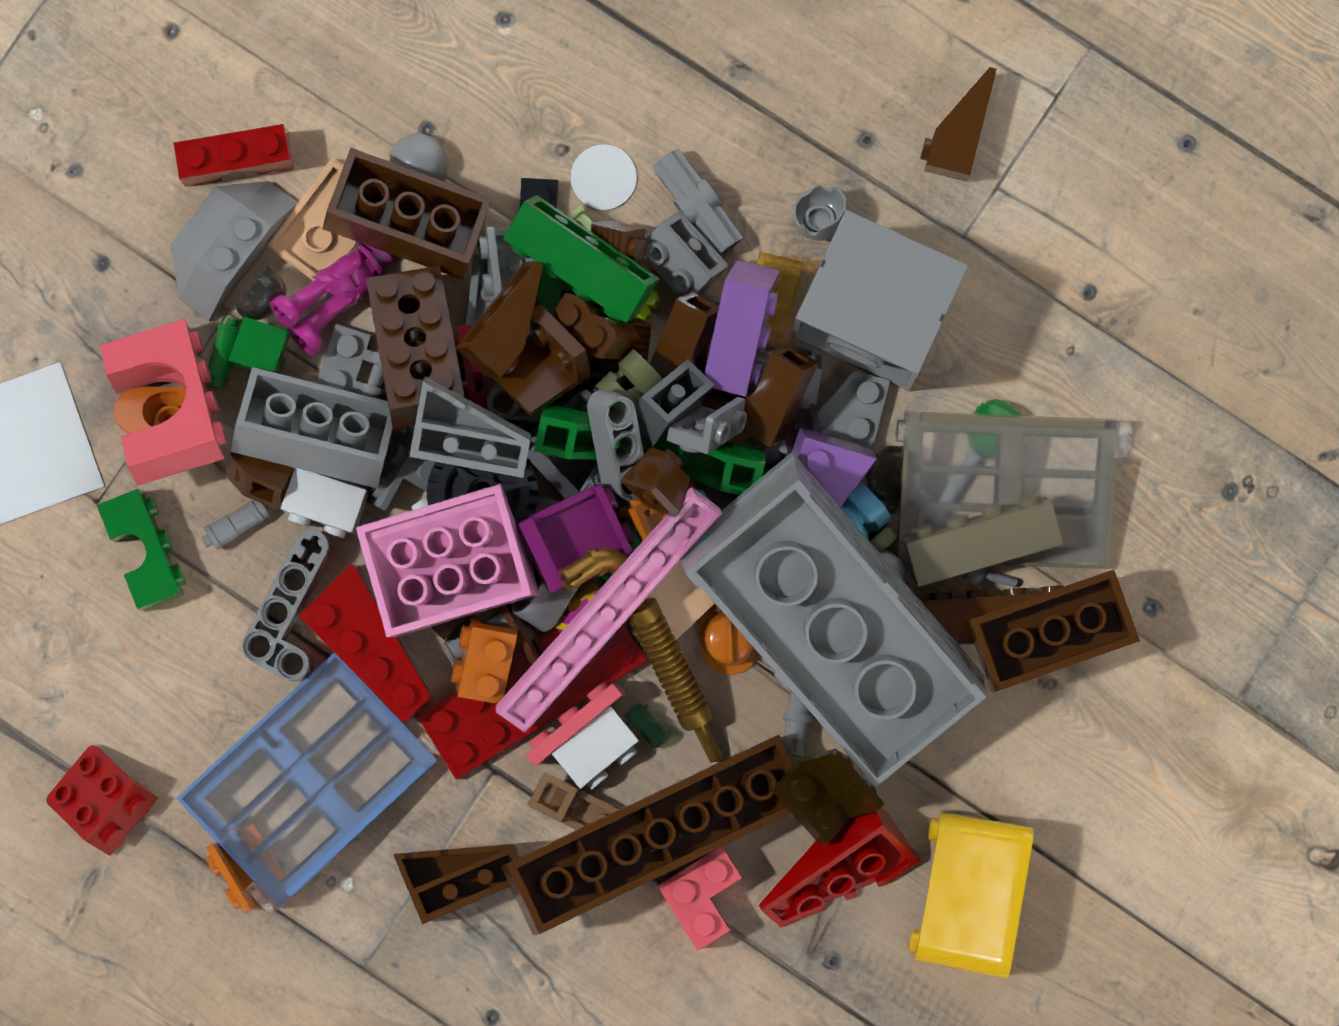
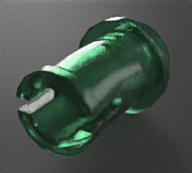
(646, 724)

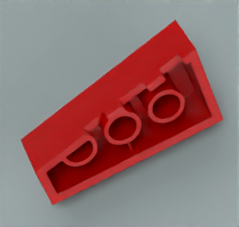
(352, 627)

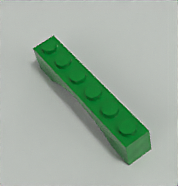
(727, 468)

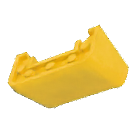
(973, 894)

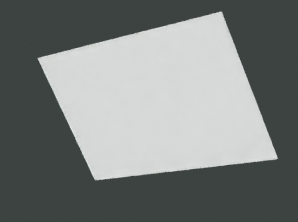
(42, 445)

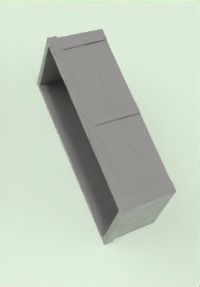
(834, 620)

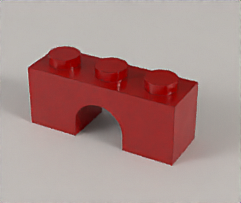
(248, 150)

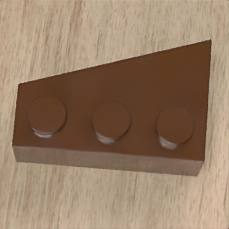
(453, 877)

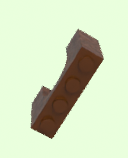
(780, 389)

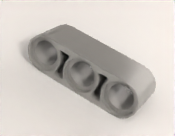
(606, 433)

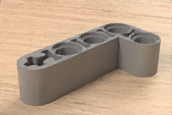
(294, 602)

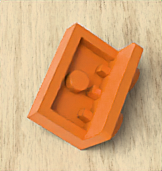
(484, 661)

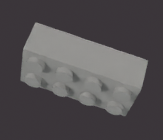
(313, 427)

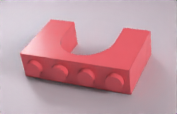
(189, 436)

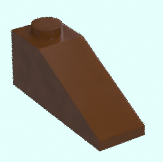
(957, 136)
(503, 327)

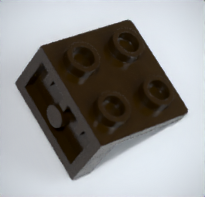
(826, 793)

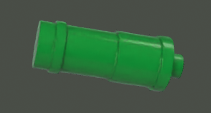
(223, 344)

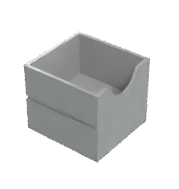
(877, 300)

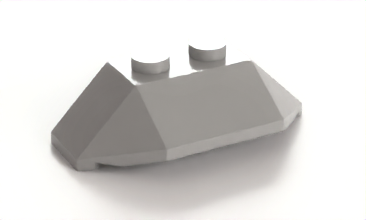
(225, 241)

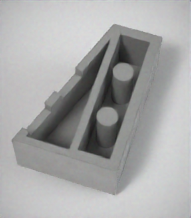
(465, 434)

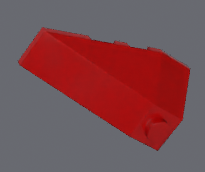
(860, 854)

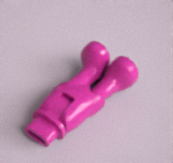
(343, 280)

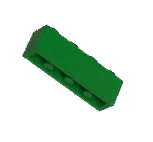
(580, 259)

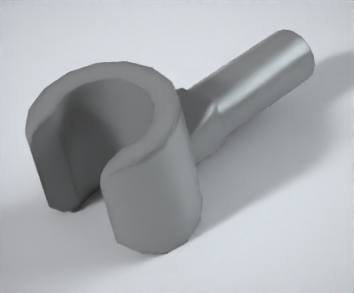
(978, 576)

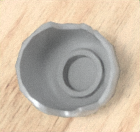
(421, 154)
(819, 212)

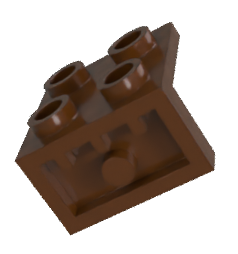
(547, 365)

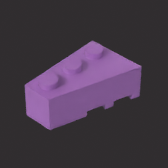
(741, 327)
(833, 462)

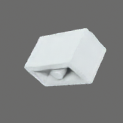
(325, 502)
(596, 748)

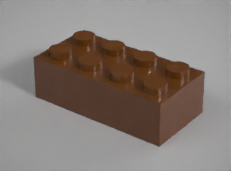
(406, 213)
(1053, 631)

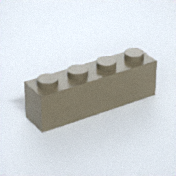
(982, 540)

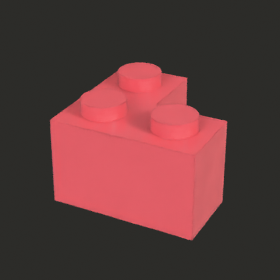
(690, 894)

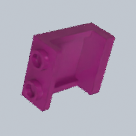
(570, 528)

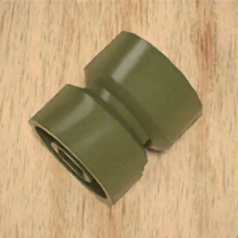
(632, 369)

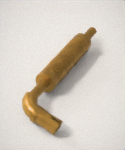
(660, 646)

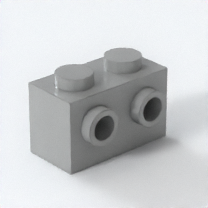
(683, 256)

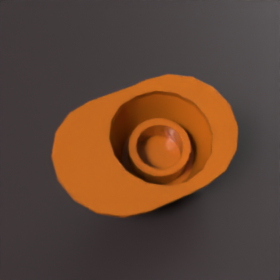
(147, 406)
(724, 645)

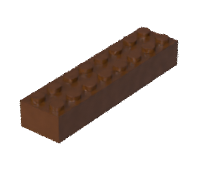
(649, 837)

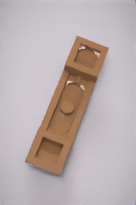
(567, 803)

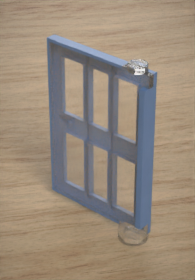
(307, 781)

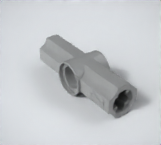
(697, 201)

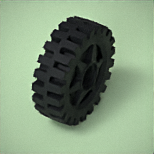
(452, 481)

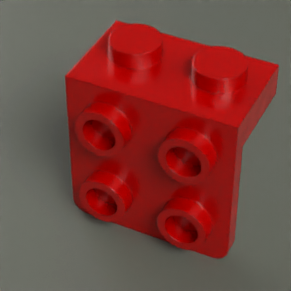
(100, 800)

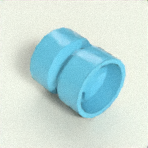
(865, 510)

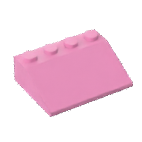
(446, 561)

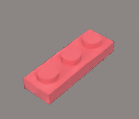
(574, 721)

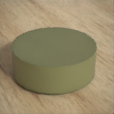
(883, 537)

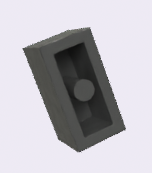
(671, 400)

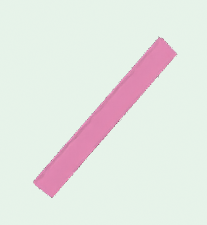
(607, 611)

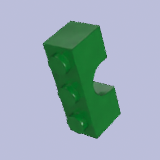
(157, 577)

